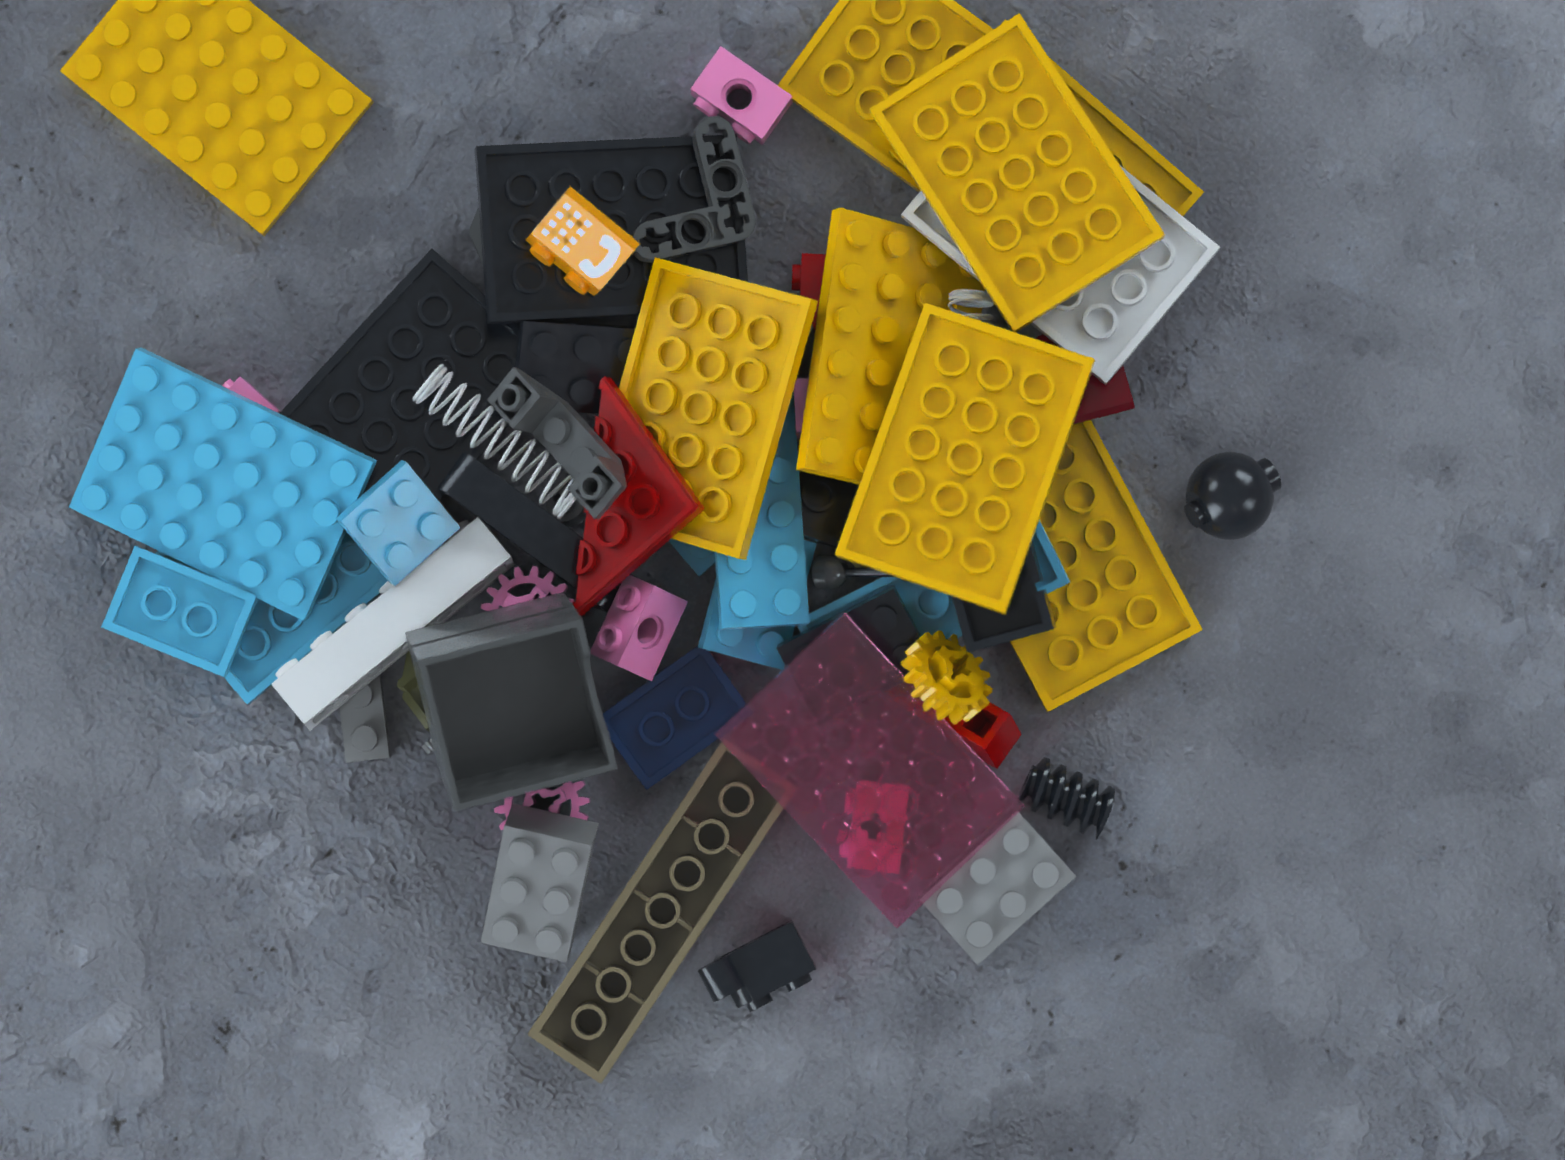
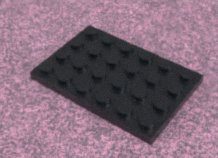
(622, 179)
(371, 380)

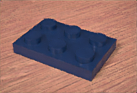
(672, 716)

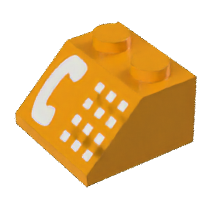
(581, 243)

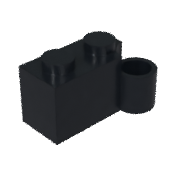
(760, 968)

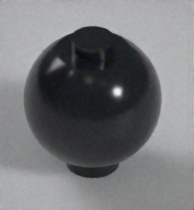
(1231, 495)

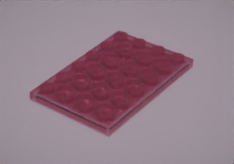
(869, 770)

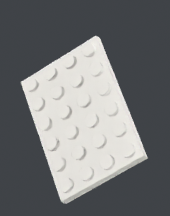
(1121, 307)

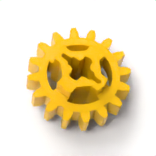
(946, 677)

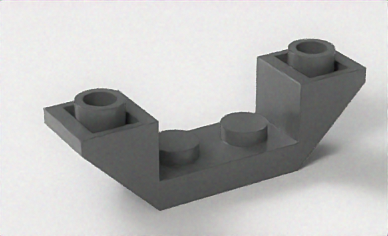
(567, 437)

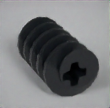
(1068, 796)

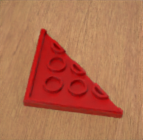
(643, 515)

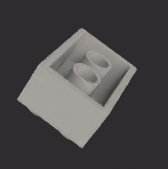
(539, 882)
(999, 889)

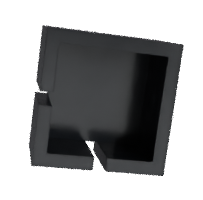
(1026, 615)

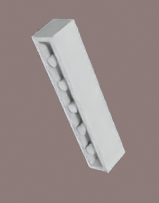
(375, 633)

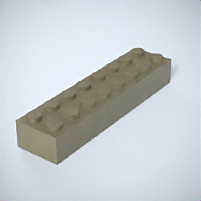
(657, 917)

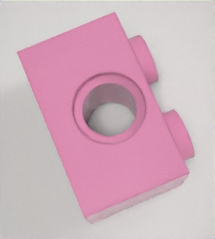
(729, 73)
(638, 627)

